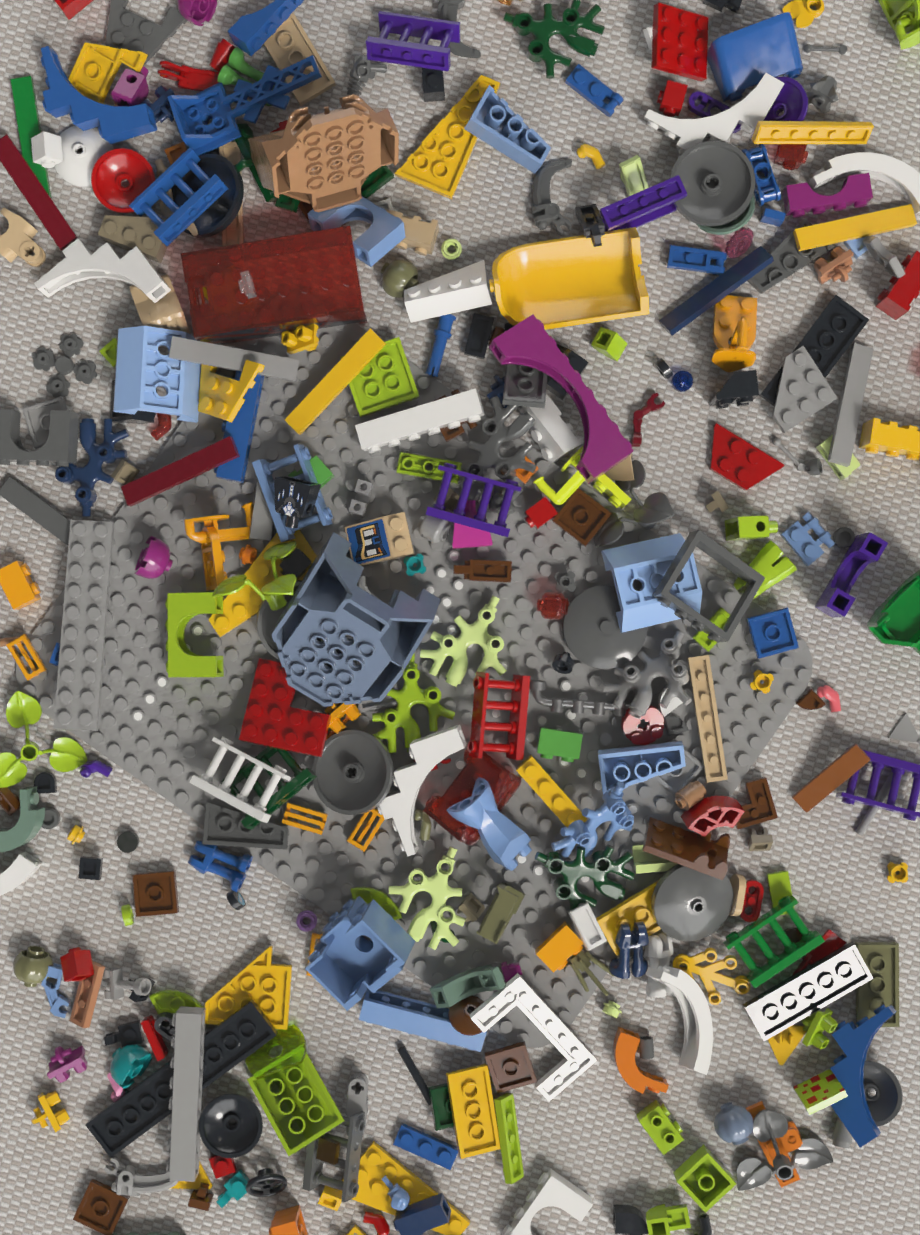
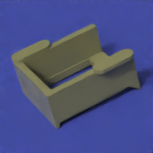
(500, 912)

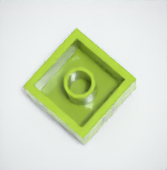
(704, 1178)

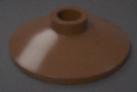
(460, 1017)

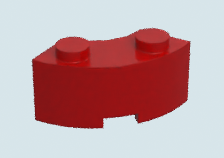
(712, 813)

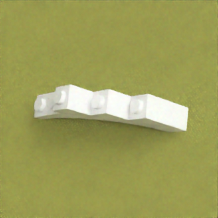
(720, 126)
(104, 263)
(409, 778)

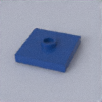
(772, 633)

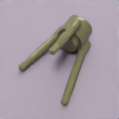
(582, 962)

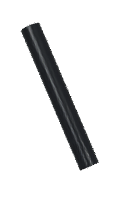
(415, 1073)

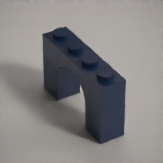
(422, 1216)

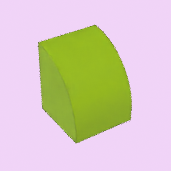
(609, 343)

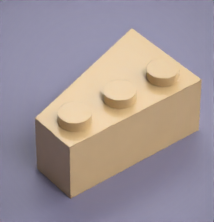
(419, 234)

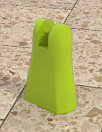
(771, 565)

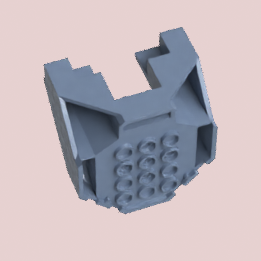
(330, 608)

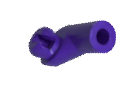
(95, 766)

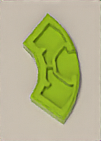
(381, 898)

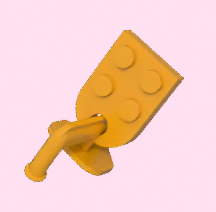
(734, 322)
(210, 541)

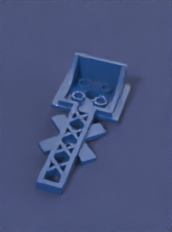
(195, 110)

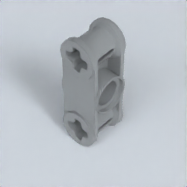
(357, 1097)

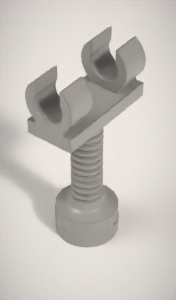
(141, 986)

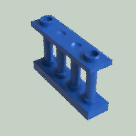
(191, 209)

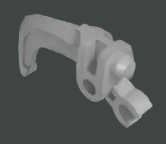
(133, 1184)

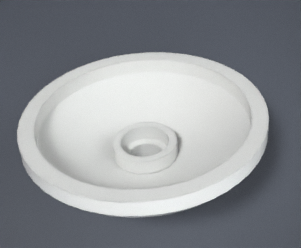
(75, 167)

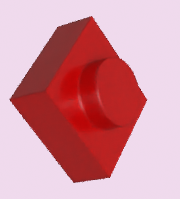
(222, 1166)

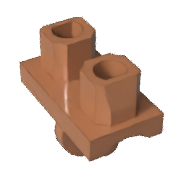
(835, 269)

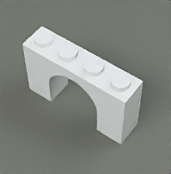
(551, 1191)

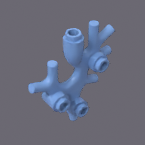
(585, 833)

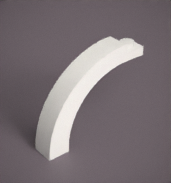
(879, 166)
(18, 872)
(696, 1015)

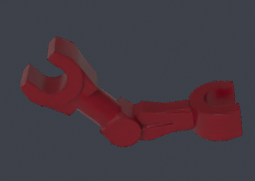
(651, 407)

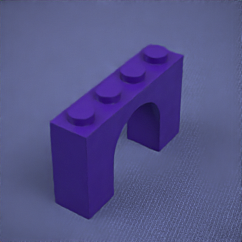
(835, 598)

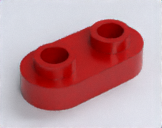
(752, 900)

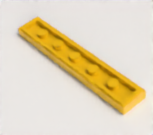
(811, 132)
(854, 227)
(335, 381)

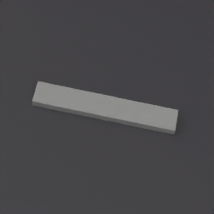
(232, 358)
(850, 405)

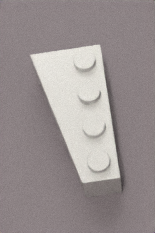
(449, 293)

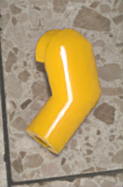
(593, 153)

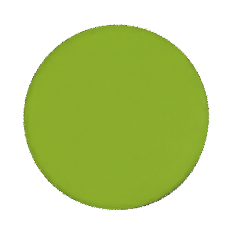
(127, 914)

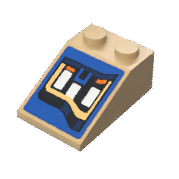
(380, 539)

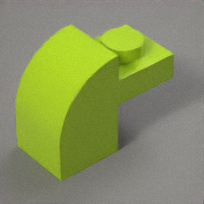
(665, 1219)

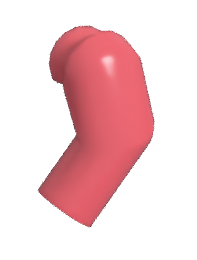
(831, 695)

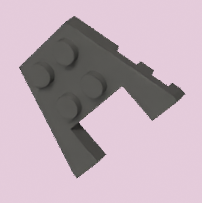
(137, 33)

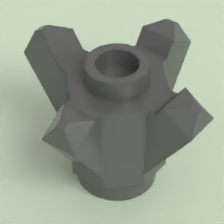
(823, 93)

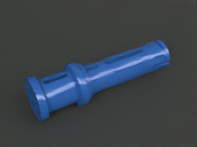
(442, 334)

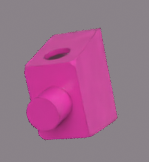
(467, 536)

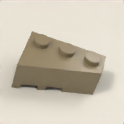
(133, 232)

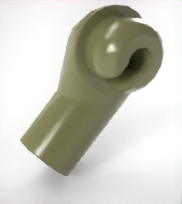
(425, 829)

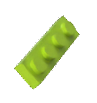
(509, 1138)

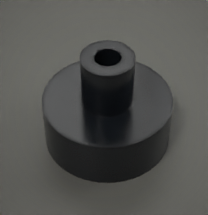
(563, 663)

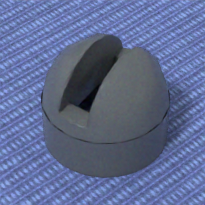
(815, 467)

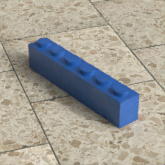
(242, 432)

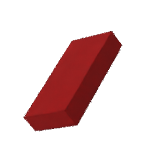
(155, 1039)

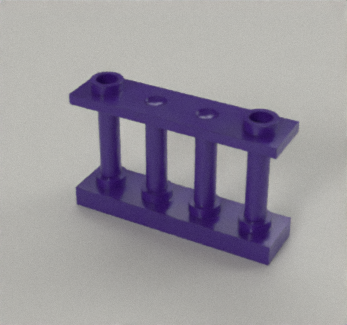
(411, 53)
(644, 205)
(479, 520)
(898, 768)

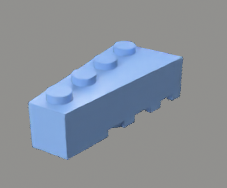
(639, 763)

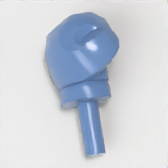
(399, 1196)

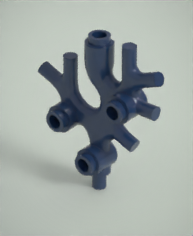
(92, 472)

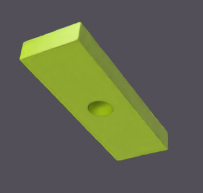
(415, 466)

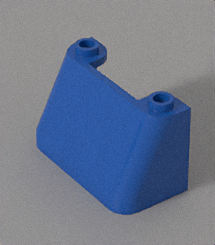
(747, 54)

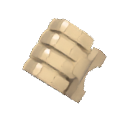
(162, 314)

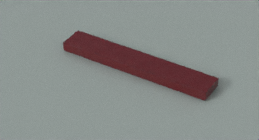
(35, 194)
(180, 471)

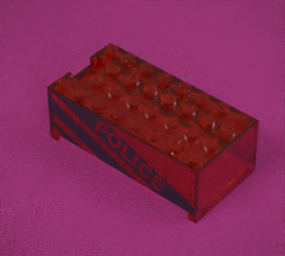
(295, 281)

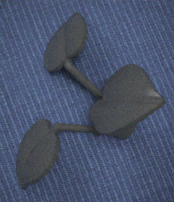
(655, 510)
(772, 1125)

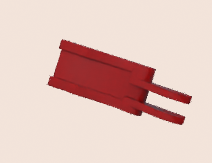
(189, 77)
(831, 944)

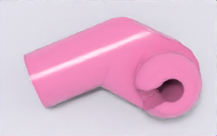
(119, 1091)

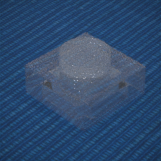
(246, 284)

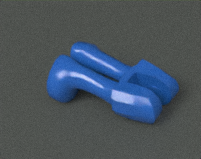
(202, 865)

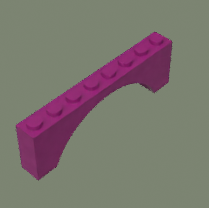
(533, 347)

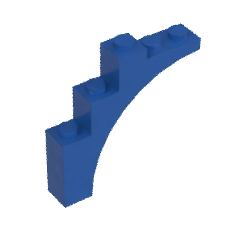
(113, 122)
(850, 1073)

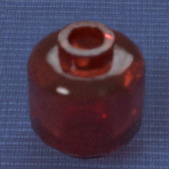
(553, 605)

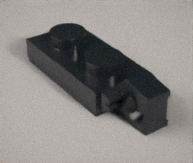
(591, 223)

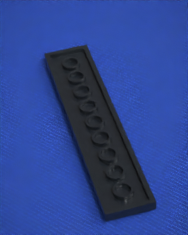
(149, 1100)

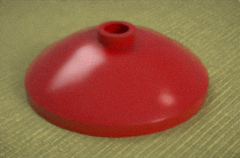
(112, 170)

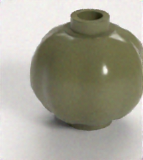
(399, 276)
(31, 966)

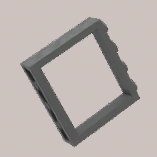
(729, 561)

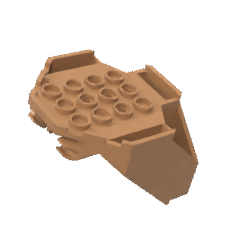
(326, 154)

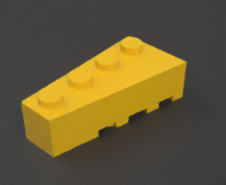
(890, 439)

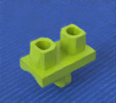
(815, 1025)

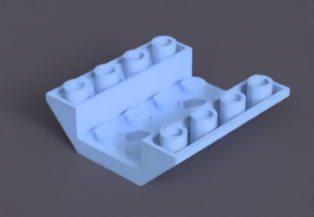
(143, 368)
(648, 564)

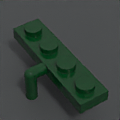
(244, 146)

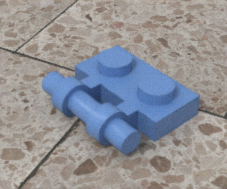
(803, 543)

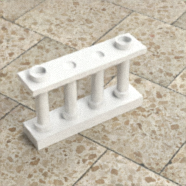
(223, 790)

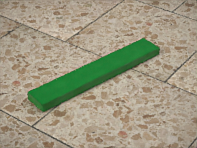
(28, 124)

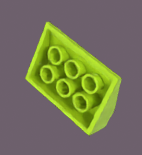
(297, 1105)

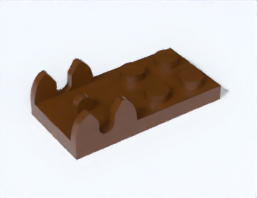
(687, 848)

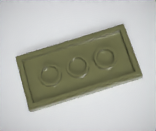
(883, 964)

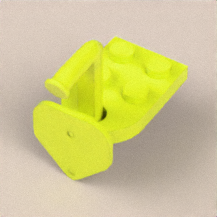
(601, 484)

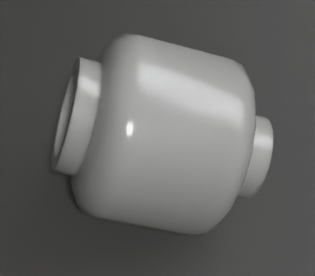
(433, 528)

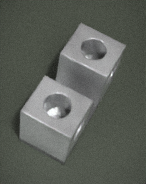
(362, 495)

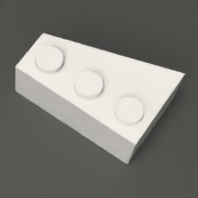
(551, 432)

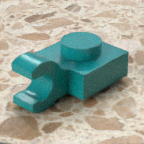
(234, 1187)

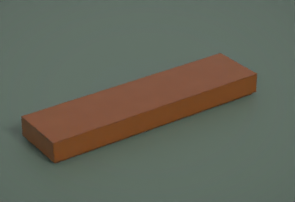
(831, 777)

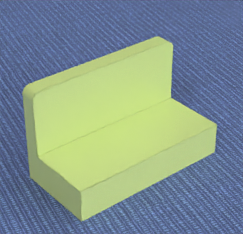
(841, 471)
(647, 863)

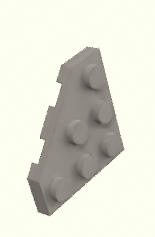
(800, 390)

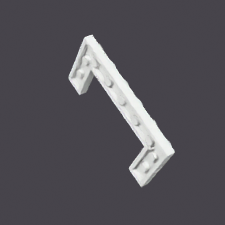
(519, 993)

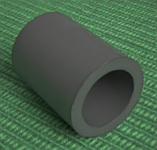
(646, 1047)

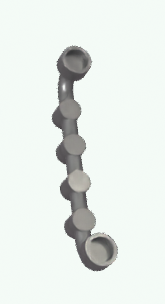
(576, 705)

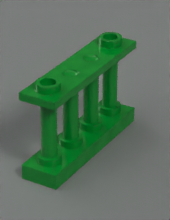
(775, 962)

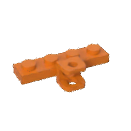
(786, 1144)

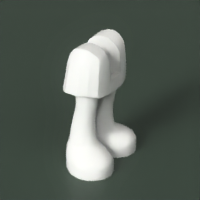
(659, 952)

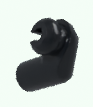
(705, 1225)

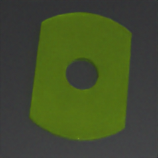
(293, 1053)

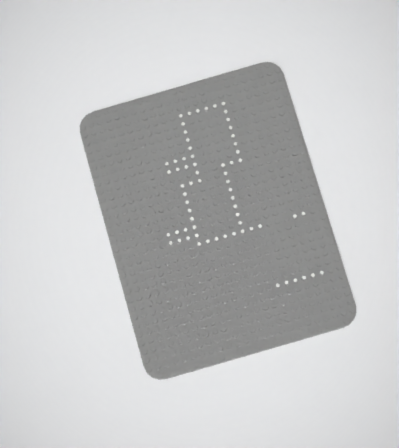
(166, 724)

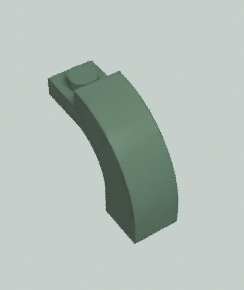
(29, 822)
(467, 984)

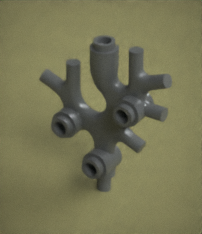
(489, 450)

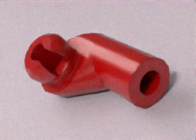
(378, 1221)

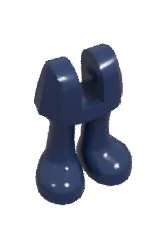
(627, 940)

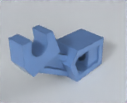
(55, 1000)

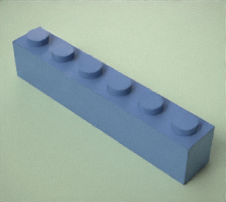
(415, 1018)

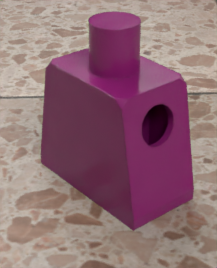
(131, 88)

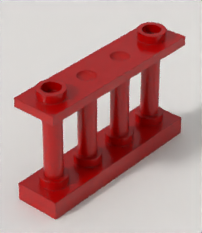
(517, 720)

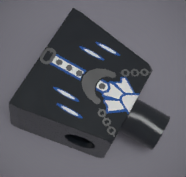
(295, 498)

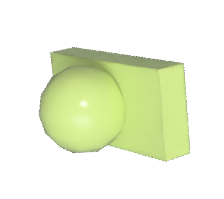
(633, 175)

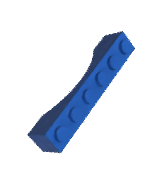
(254, 29)

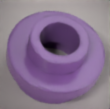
(303, 926)

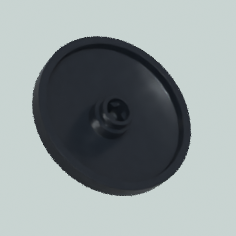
(226, 207)

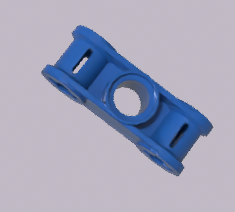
(765, 188)

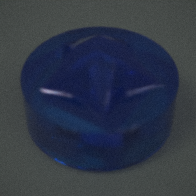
(682, 381)

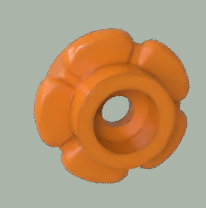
(248, 554)

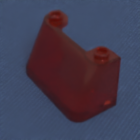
(501, 780)

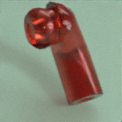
(164, 426)

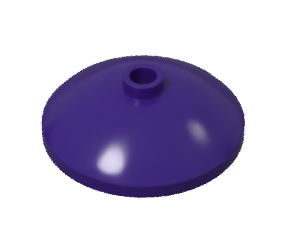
(791, 100)

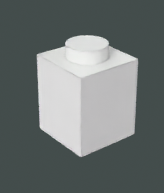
(47, 149)

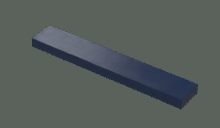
(716, 290)

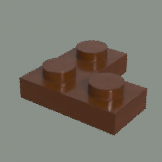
(761, 804)

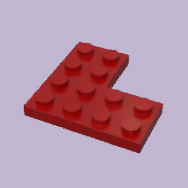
(274, 722)

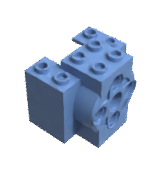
(350, 963)

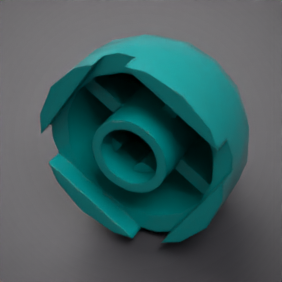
(128, 1063)

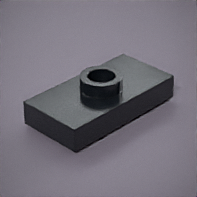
(479, 336)

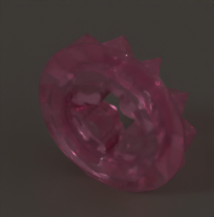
(739, 242)

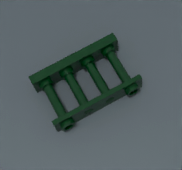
(285, 789)

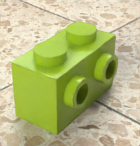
(660, 1127)

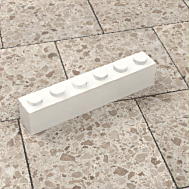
(420, 420)

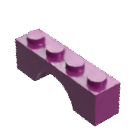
(802, 199)

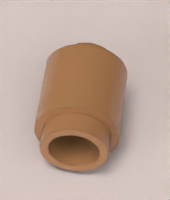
(690, 795)

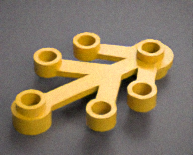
(709, 972)

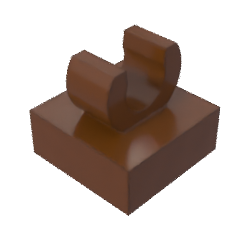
(201, 1198)

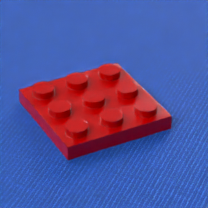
(679, 42)

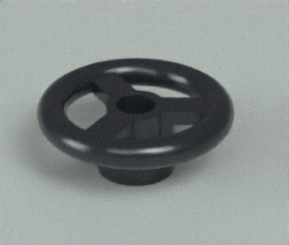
(266, 1180)

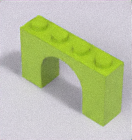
(181, 659)

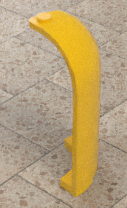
(571, 280)

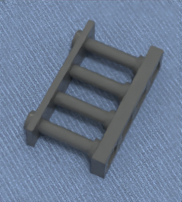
(313, 1167)

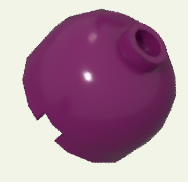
(197, 10)
(153, 559)

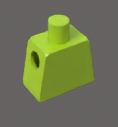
(749, 527)

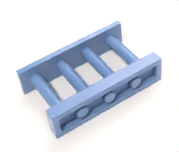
(264, 474)

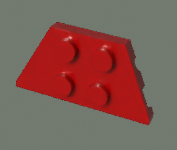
(739, 460)

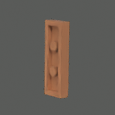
(86, 997)

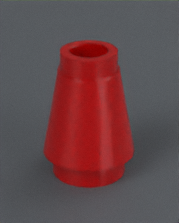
(221, 55)

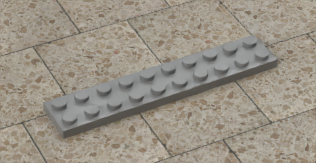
(83, 625)

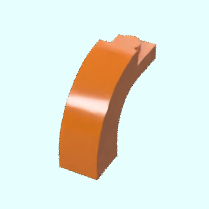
(624, 1051)

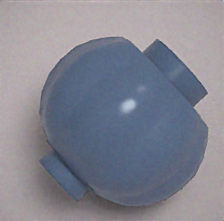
(733, 1123)

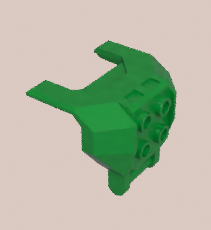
(899, 616)

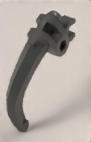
(448, 11)
(543, 210)

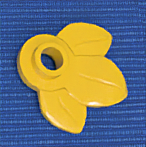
(802, 13)

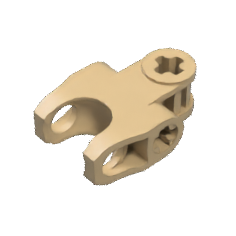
(19, 241)

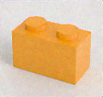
(18, 585)
(559, 947)

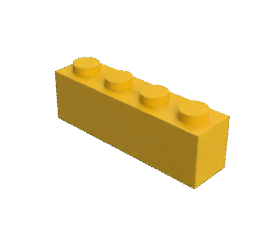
(549, 791)

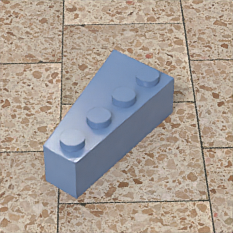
(506, 132)

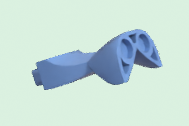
(498, 833)

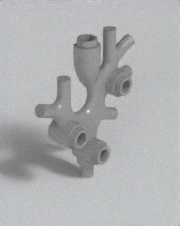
(641, 681)

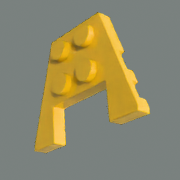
(98, 67)
(222, 395)

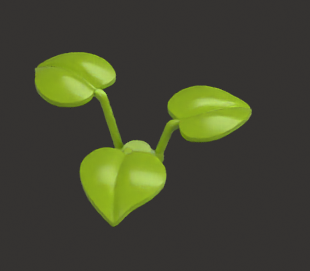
(273, 591)
(64, 756)

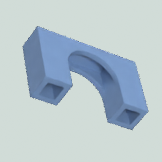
(375, 242)

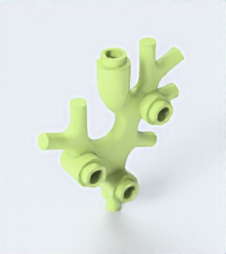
(470, 634)
(440, 892)

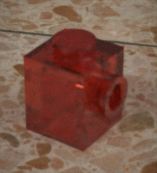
(791, 155)

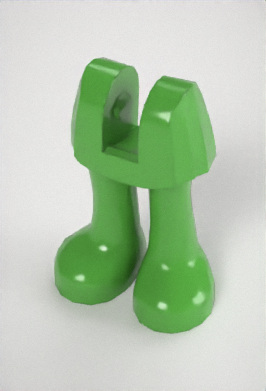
(237, 62)

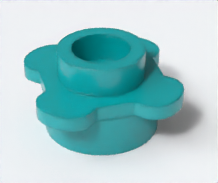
(411, 570)

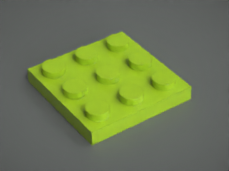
(384, 380)

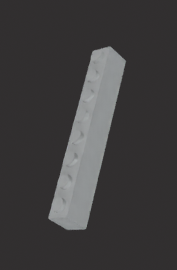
(187, 1093)

